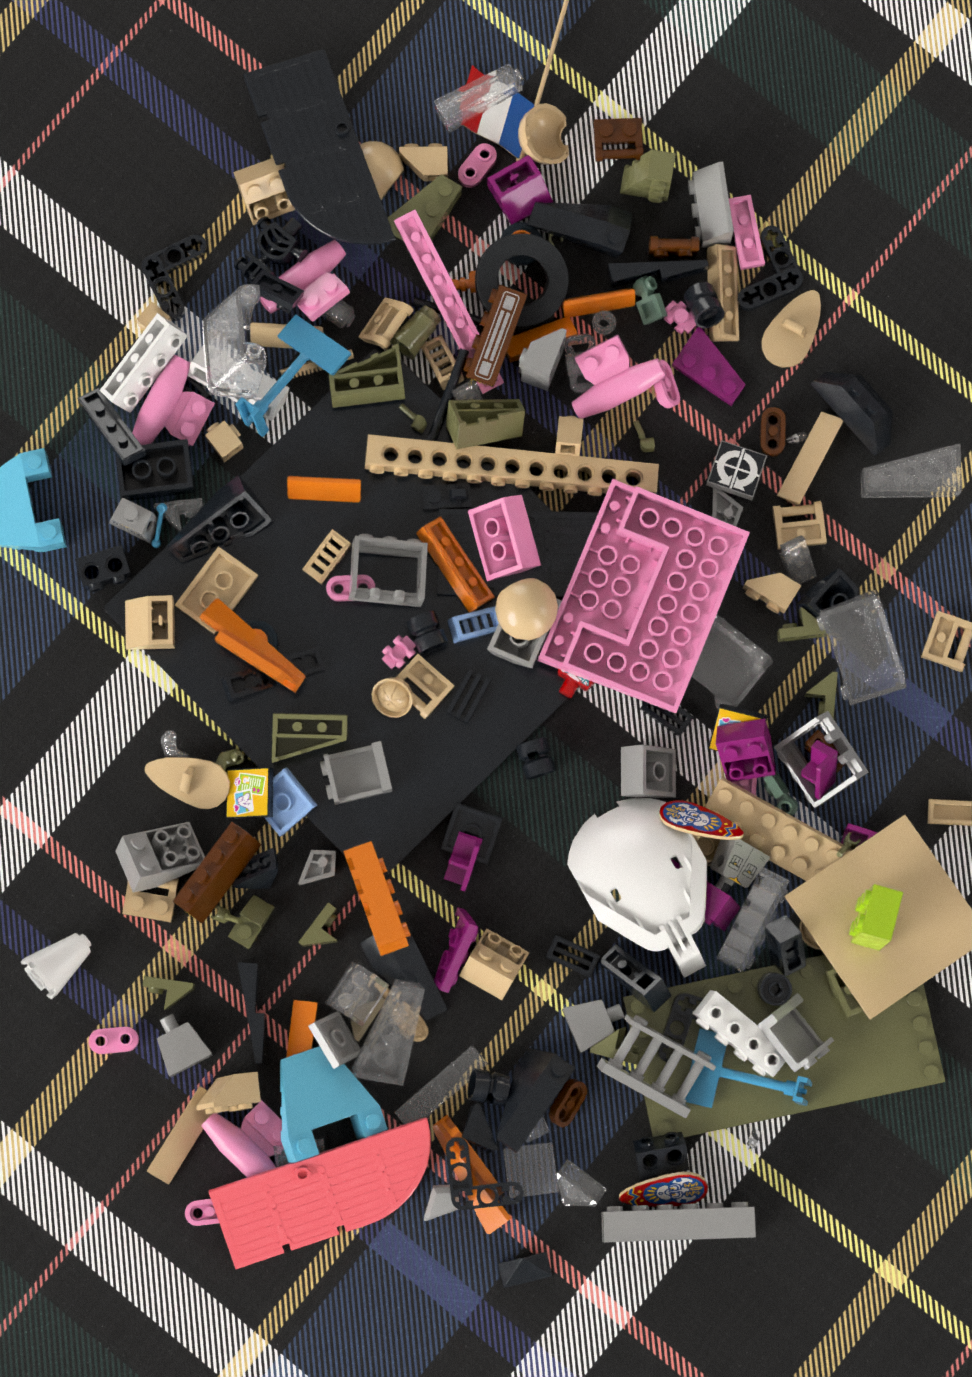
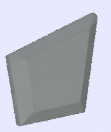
(725, 508)
(318, 866)
(439, 1202)

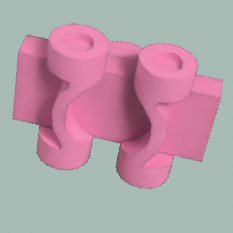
(678, 314)
(395, 655)

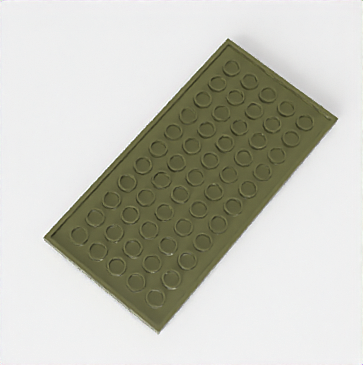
(864, 1060)

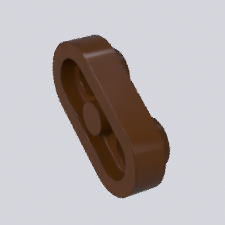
(772, 432)
(567, 1102)

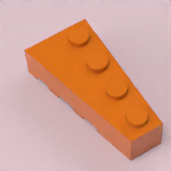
(377, 899)

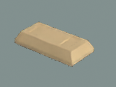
(949, 812)

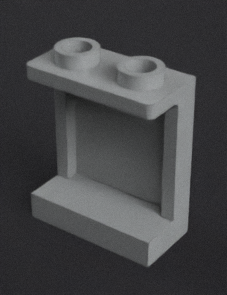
(356, 773)
(794, 1036)

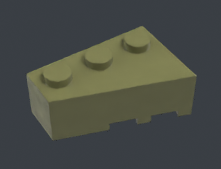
(649, 176)
(431, 204)
(369, 381)
(484, 421)
(304, 732)

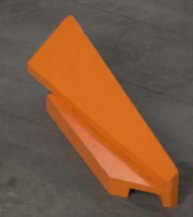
(250, 646)
(490, 1217)

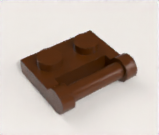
(615, 133)
(682, 247)

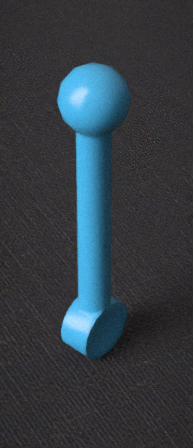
(161, 508)

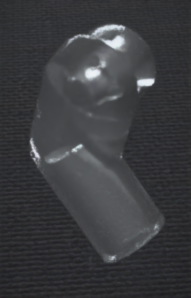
(169, 745)

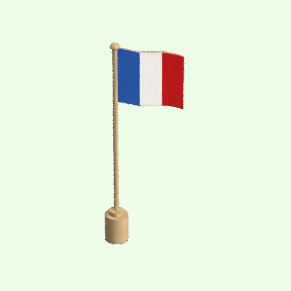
(502, 121)

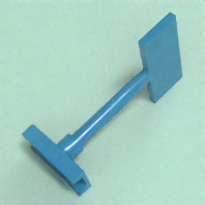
(312, 346)
(705, 1086)

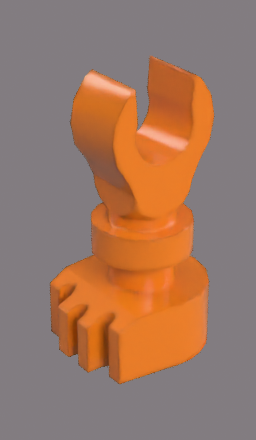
(464, 284)

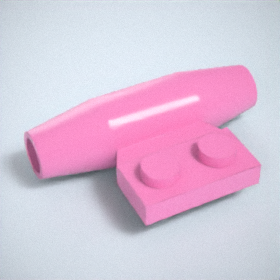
(314, 277)
(613, 379)
(170, 407)
(251, 1144)

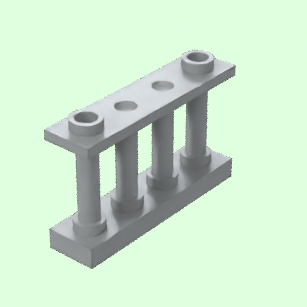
(635, 1078)

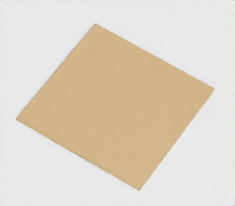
(930, 925)

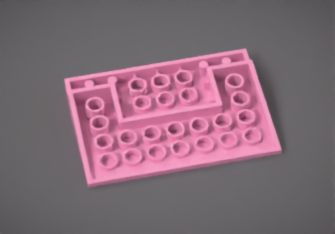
(644, 596)

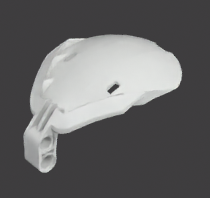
(633, 854)

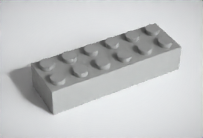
(678, 1224)

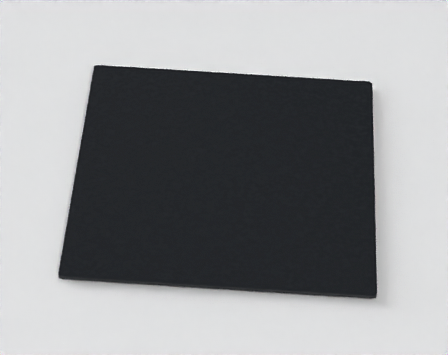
(427, 759)

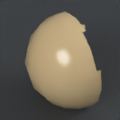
(541, 134)
(383, 164)
(526, 609)

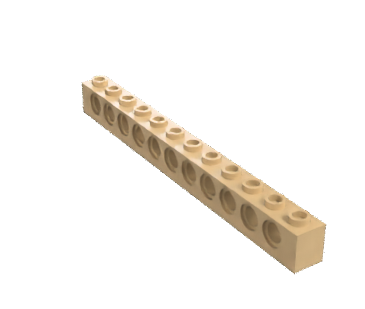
(501, 457)

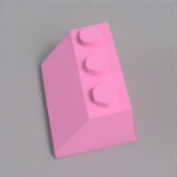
(504, 537)

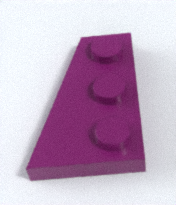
(708, 368)
(459, 942)

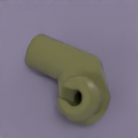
(230, 758)

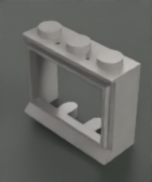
(389, 546)
(795, 761)

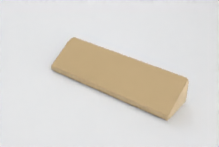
(723, 277)
(810, 458)
(180, 1140)

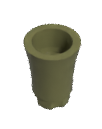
(416, 331)

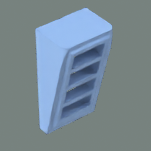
(456, 631)

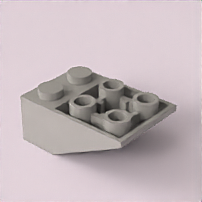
(159, 855)

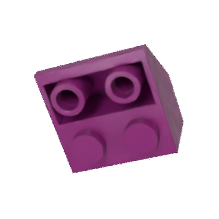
(518, 189)
(745, 750)

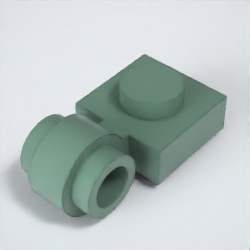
(651, 306)
(776, 787)

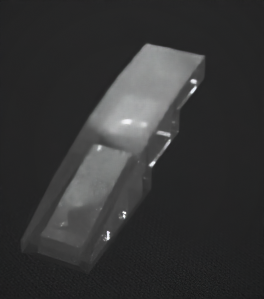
(441, 1087)

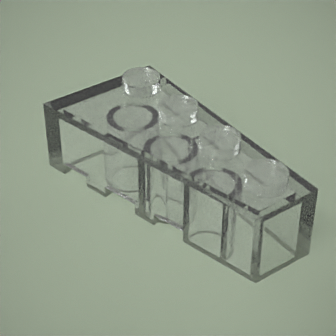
(920, 475)
(751, 920)
(391, 1038)

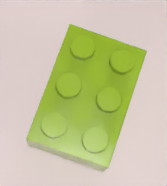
(876, 917)

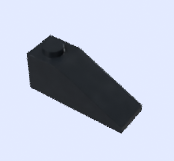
(636, 978)

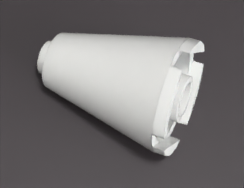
(57, 963)

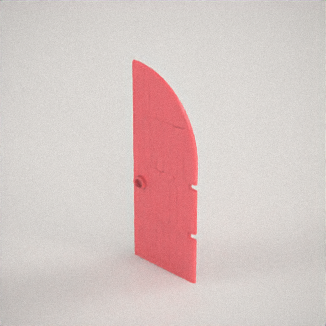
(318, 1194)

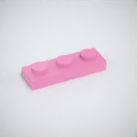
(746, 233)

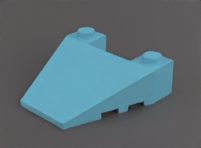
(17, 515)
(319, 1096)

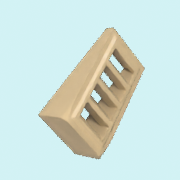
(444, 374)
(346, 546)

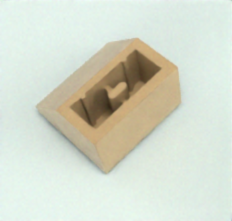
(263, 190)
(150, 622)
(494, 964)
(231, 1093)

